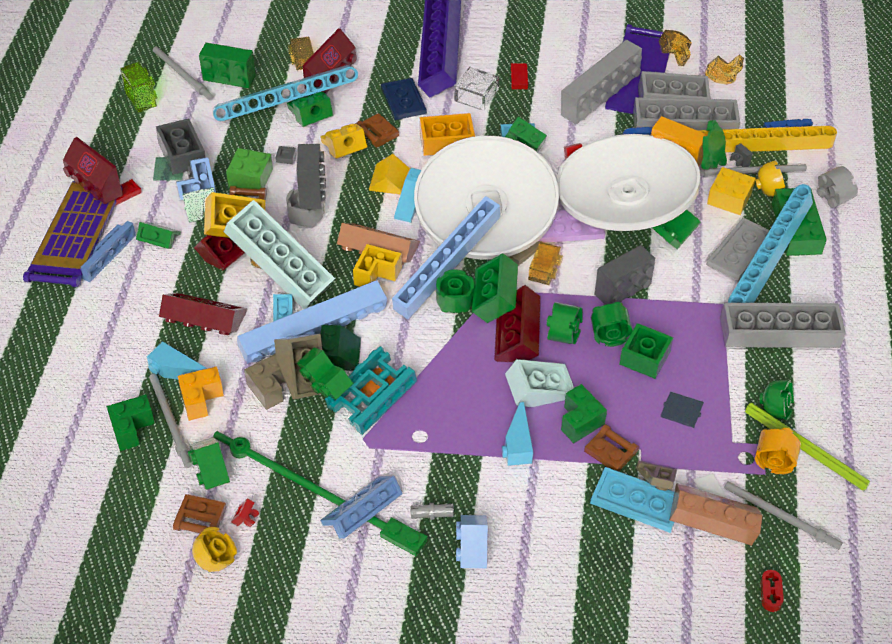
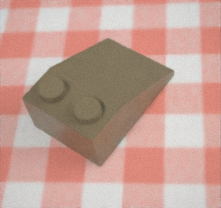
(288, 353)

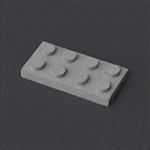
(738, 249)

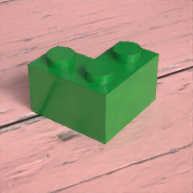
(323, 375)
(583, 415)
(128, 417)
(210, 463)

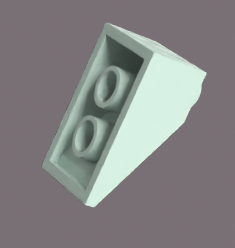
(538, 382)

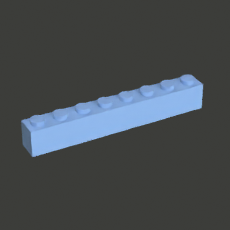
(446, 257)
(335, 311)

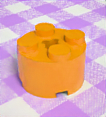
(778, 450)

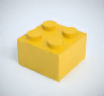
(731, 191)

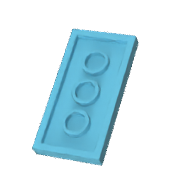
(634, 499)

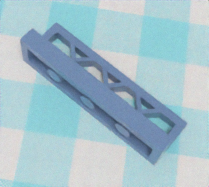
(107, 250)
(363, 505)

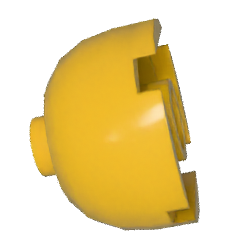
(769, 179)
(213, 550)

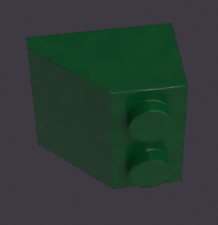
(341, 346)

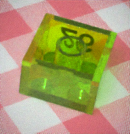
(139, 87)

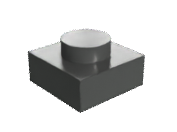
(285, 155)

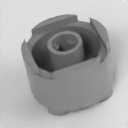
(837, 186)
(299, 216)

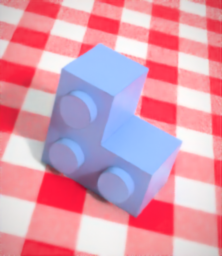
(201, 178)
(473, 537)

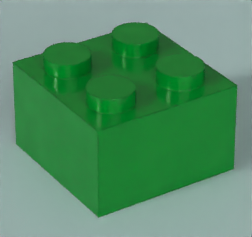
(646, 350)

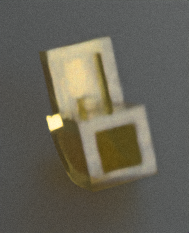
(677, 44)
(723, 72)

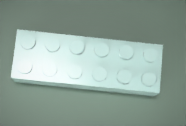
(278, 254)

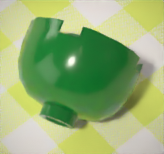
(777, 399)

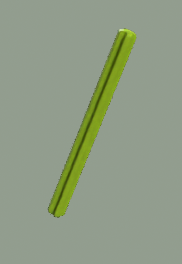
(811, 449)

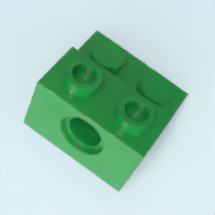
(302, 108)
(526, 134)

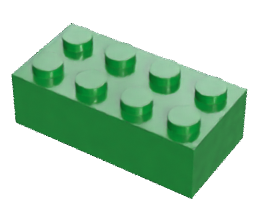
(810, 235)

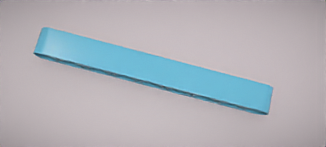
(276, 91)
(773, 246)

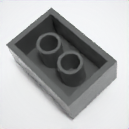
(179, 144)
(309, 176)
(624, 276)

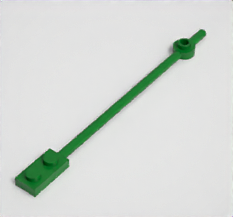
(392, 531)

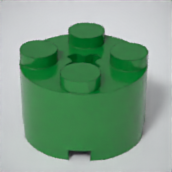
(454, 291)
(564, 323)
(611, 324)

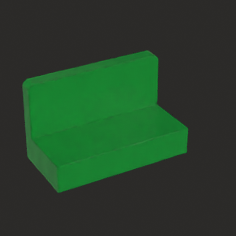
(156, 234)

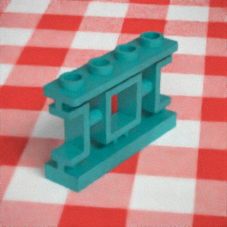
(382, 398)

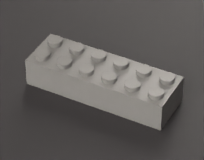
(600, 82)
(688, 112)
(782, 325)

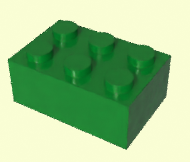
(227, 65)
(495, 288)

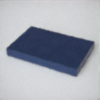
(403, 99)

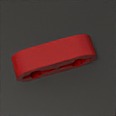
(776, 590)

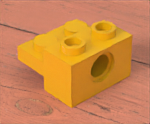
(335, 140)

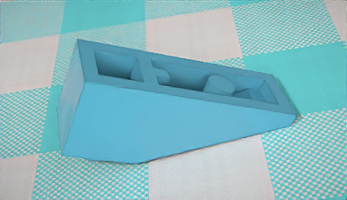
(406, 206)
(170, 362)
(517, 441)

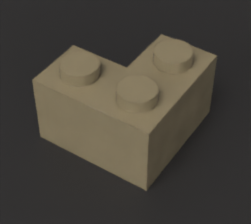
(265, 381)

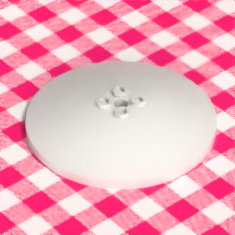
(494, 168)
(654, 171)

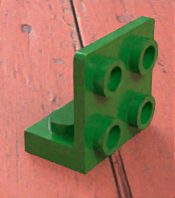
(678, 229)

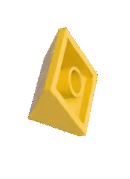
(389, 175)

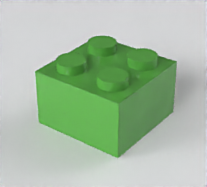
(249, 169)

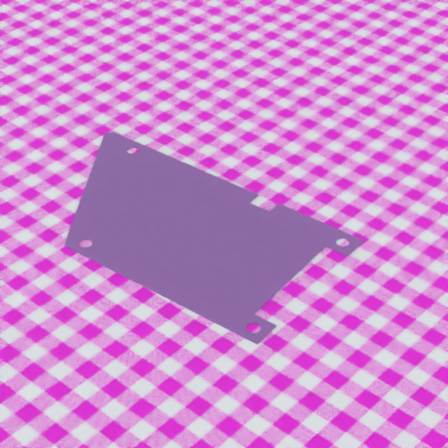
(469, 404)

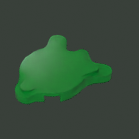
(713, 147)

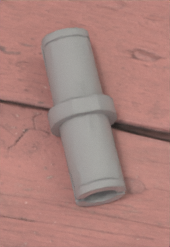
(431, 511)

